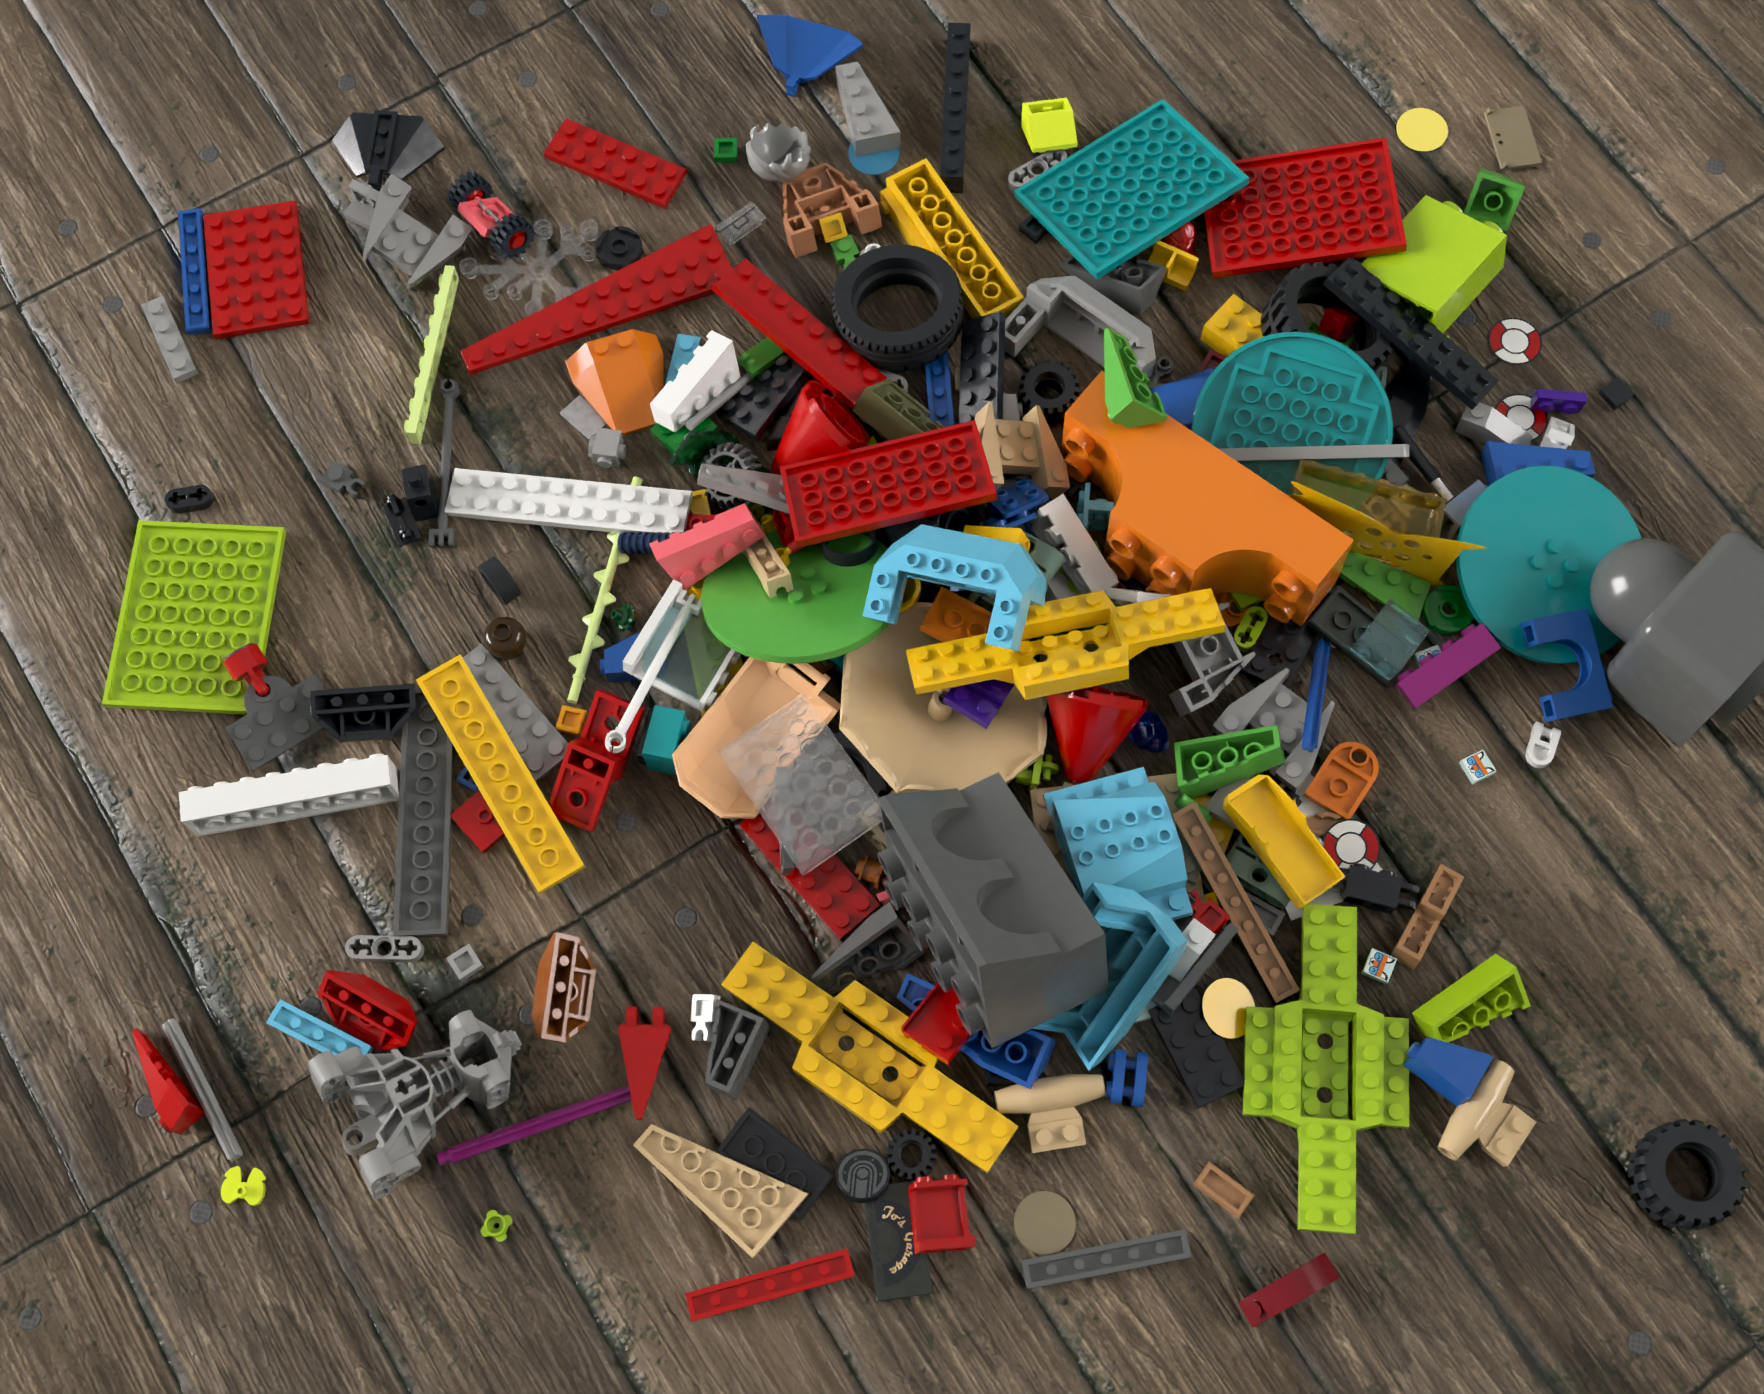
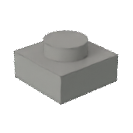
(465, 962)

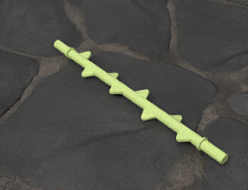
(593, 620)

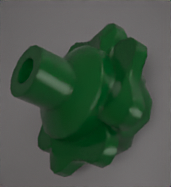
(625, 617)

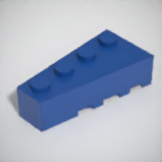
(1505, 458)

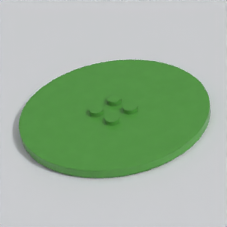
(796, 626)

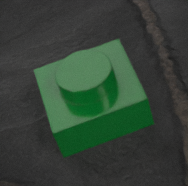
(726, 150)

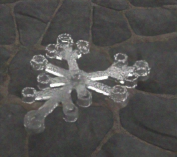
(509, 270)

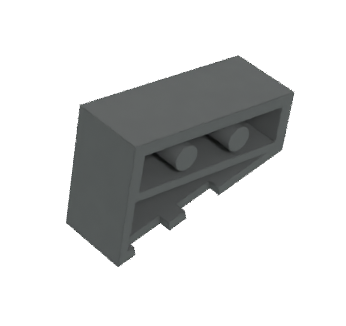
(734, 1048)

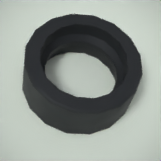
(499, 580)

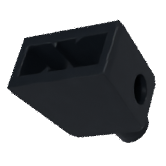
(420, 486)

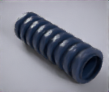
(639, 542)

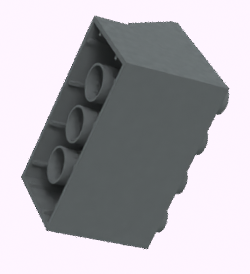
(991, 907)

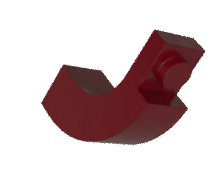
(1288, 1290)

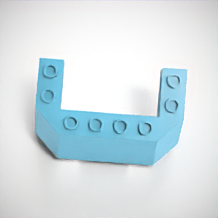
(962, 563)
(1140, 954)

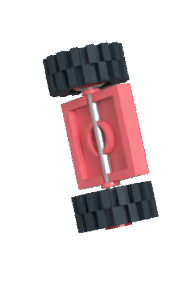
(490, 216)

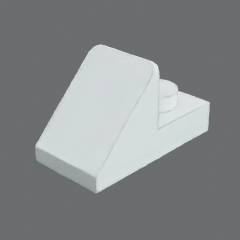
(1558, 434)

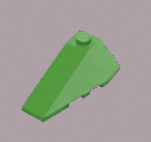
(1126, 386)

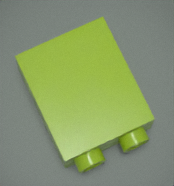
(1444, 262)

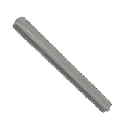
(202, 1089)

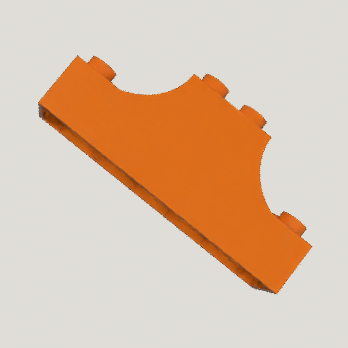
(1198, 516)

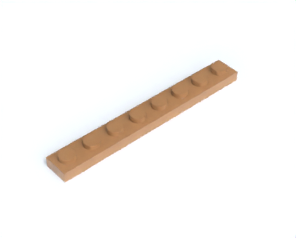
(1235, 902)

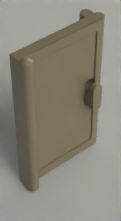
(1516, 142)

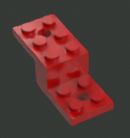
(590, 766)

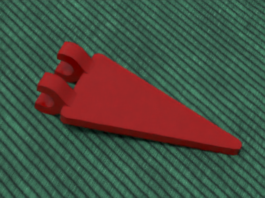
(642, 1053)

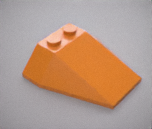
(620, 378)

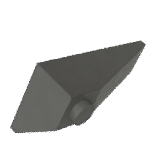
(873, 948)

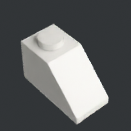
(1198, 941)

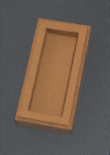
(1223, 1190)

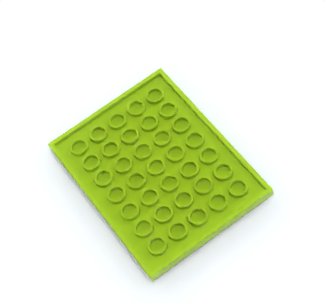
(185, 608)

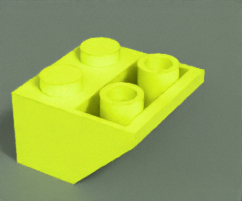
(1049, 125)

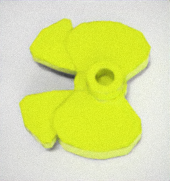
(234, 1188)

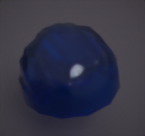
(1150, 733)

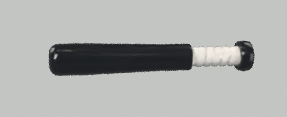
(1417, 457)

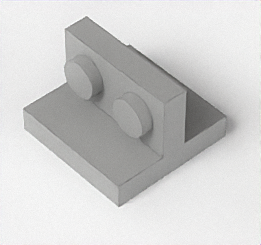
(363, 203)

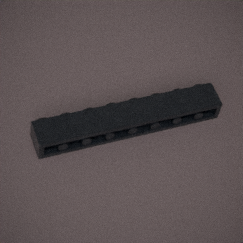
(955, 106)

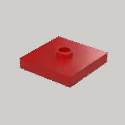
(478, 822)

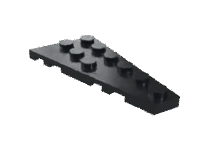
(761, 399)

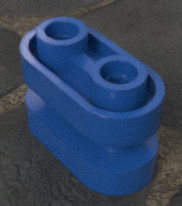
(1115, 1088)

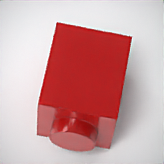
(1338, 323)

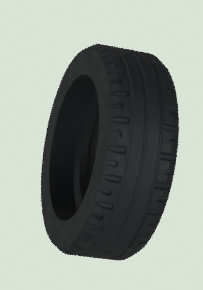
(894, 266)

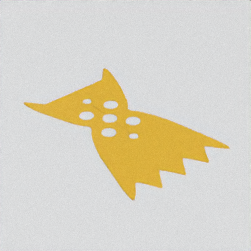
(1346, 518)

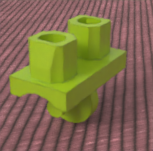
(1031, 775)

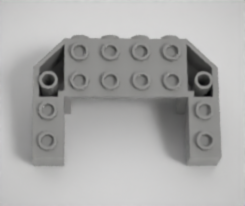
(1079, 317)

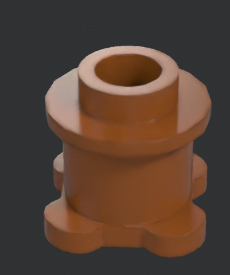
(870, 871)

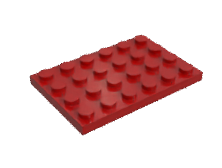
(256, 269)

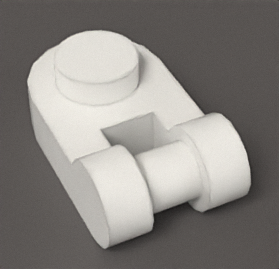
(1539, 752)

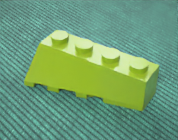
(1473, 1001)

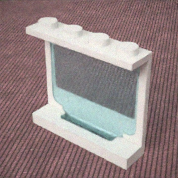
(695, 662)

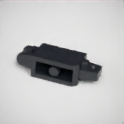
(1375, 889)

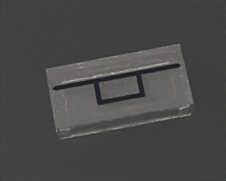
(740, 223)

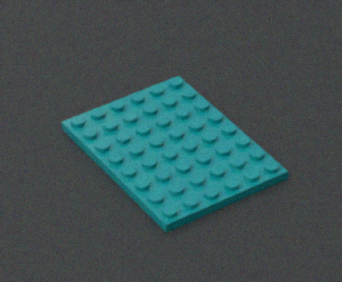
(1130, 188)

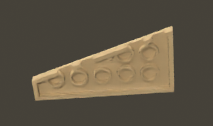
(734, 1196)

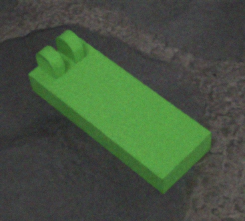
(760, 357)

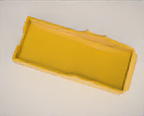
(1282, 839)

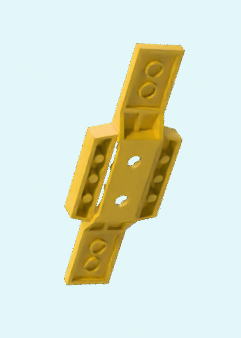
(1068, 664)
(819, 1024)

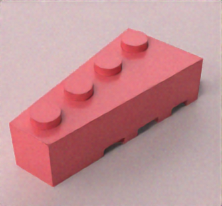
(708, 545)

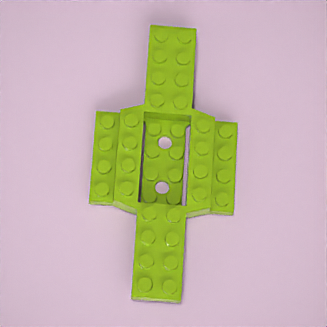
(1289, 1067)

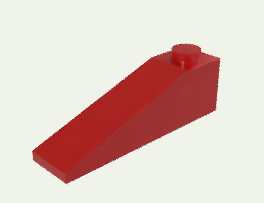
(169, 1094)

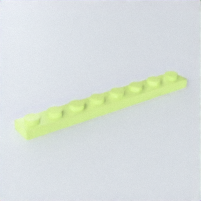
(433, 350)

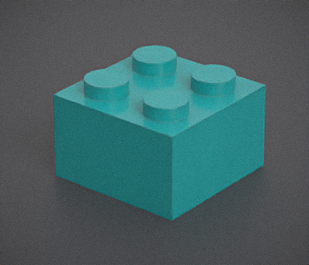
(665, 733)

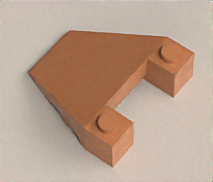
(821, 193)

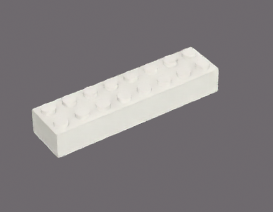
(290, 795)

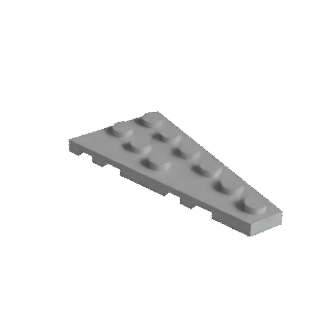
(750, 485)

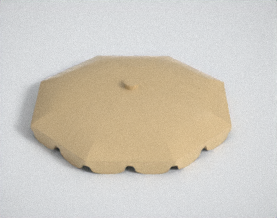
(918, 738)

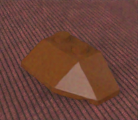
(563, 989)

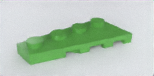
(1385, 583)

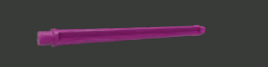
(535, 1125)

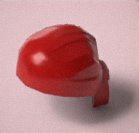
(1183, 238)

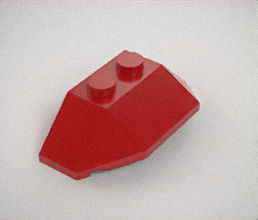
(367, 1010)

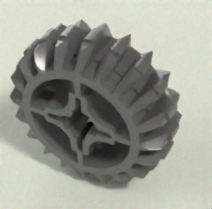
(742, 460)

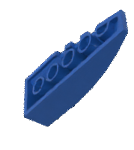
(1017, 1059)

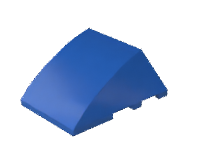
(1181, 396)

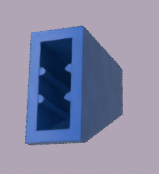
(613, 661)
(1448, 1067)

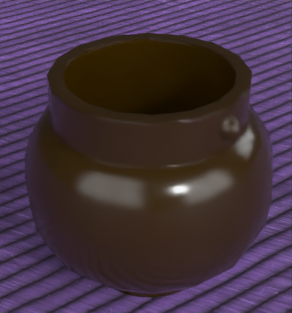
(505, 638)

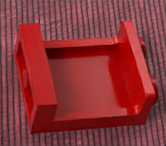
(939, 1215)

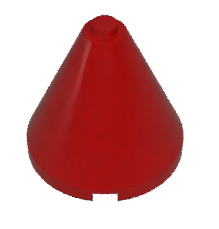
(818, 428)
(1091, 727)

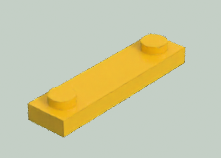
(891, 206)

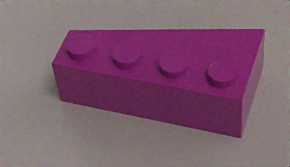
(1446, 666)

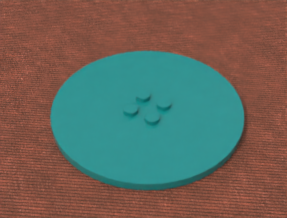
(1295, 394)
(1542, 546)

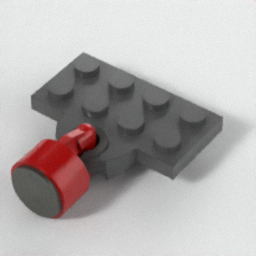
(275, 710)

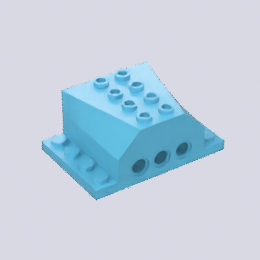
(1121, 837)

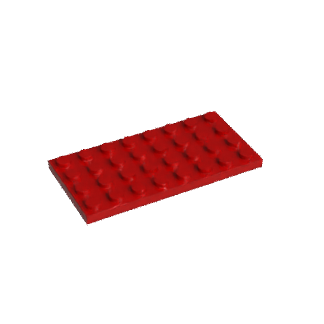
(887, 483)

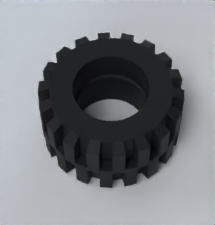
(1048, 376)

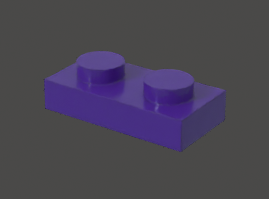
(1560, 401)

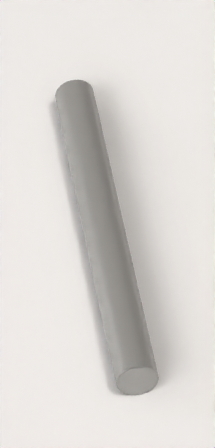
(718, 402)

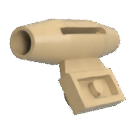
(1051, 1108)
(1484, 1117)

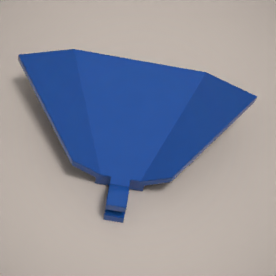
(804, 48)

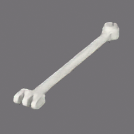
(686, 608)

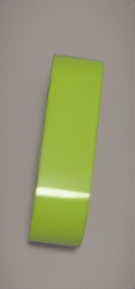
(1254, 631)

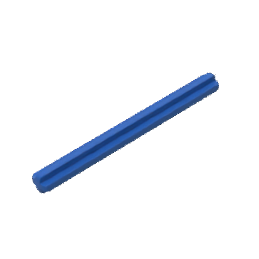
(1316, 696)

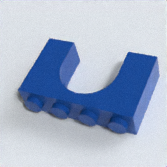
(1576, 633)

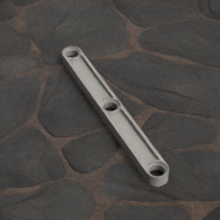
(1318, 452)

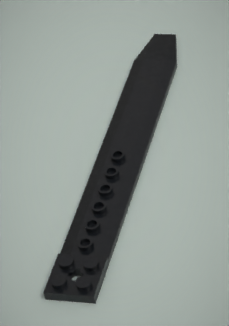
(1289, 641)

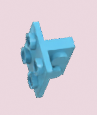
(1093, 513)

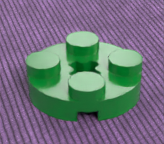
(1437, 619)

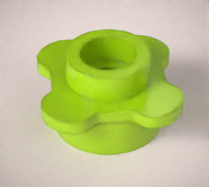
(493, 1218)

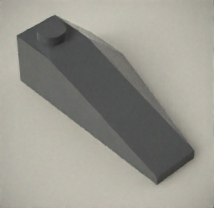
(1128, 285)

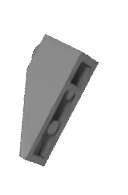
(1488, 424)

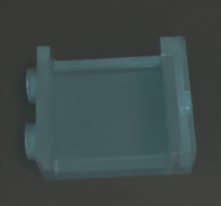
(1390, 640)

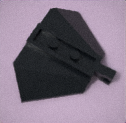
(386, 144)

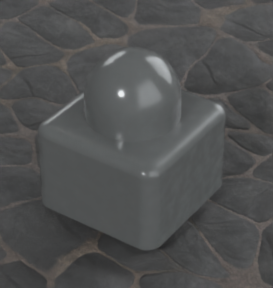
(1686, 630)

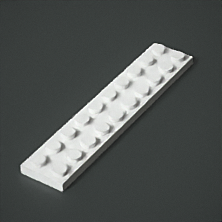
(567, 502)

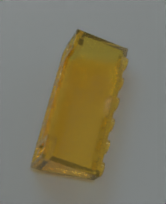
(1394, 506)

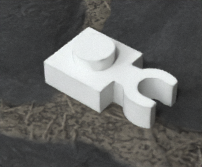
(703, 1013)

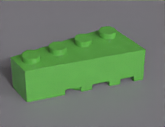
(1226, 759)

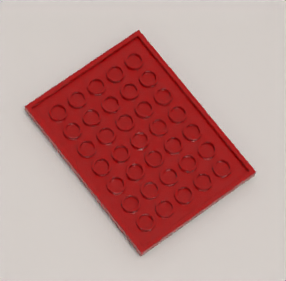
(1307, 210)

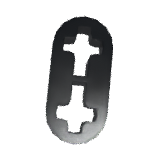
(189, 499)

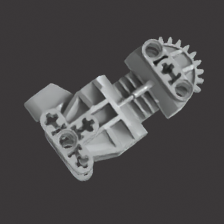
(402, 1094)

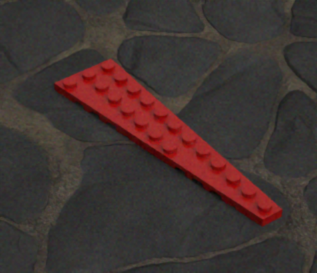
(645, 287)

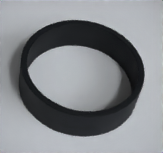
(855, 558)

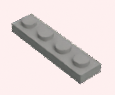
(169, 339)

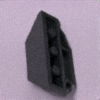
(363, 711)

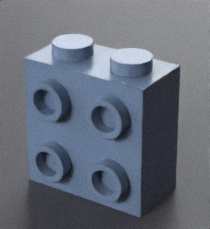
(1457, 509)

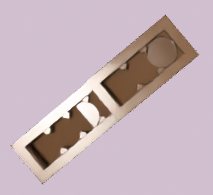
(1427, 916)

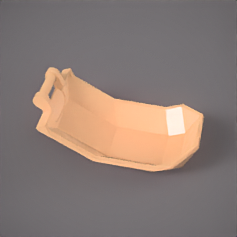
(747, 700)

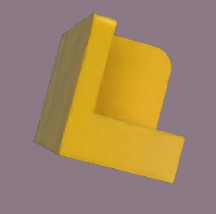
(1179, 265)

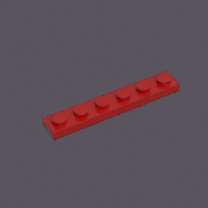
(769, 1285)

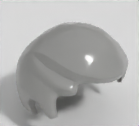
(778, 152)

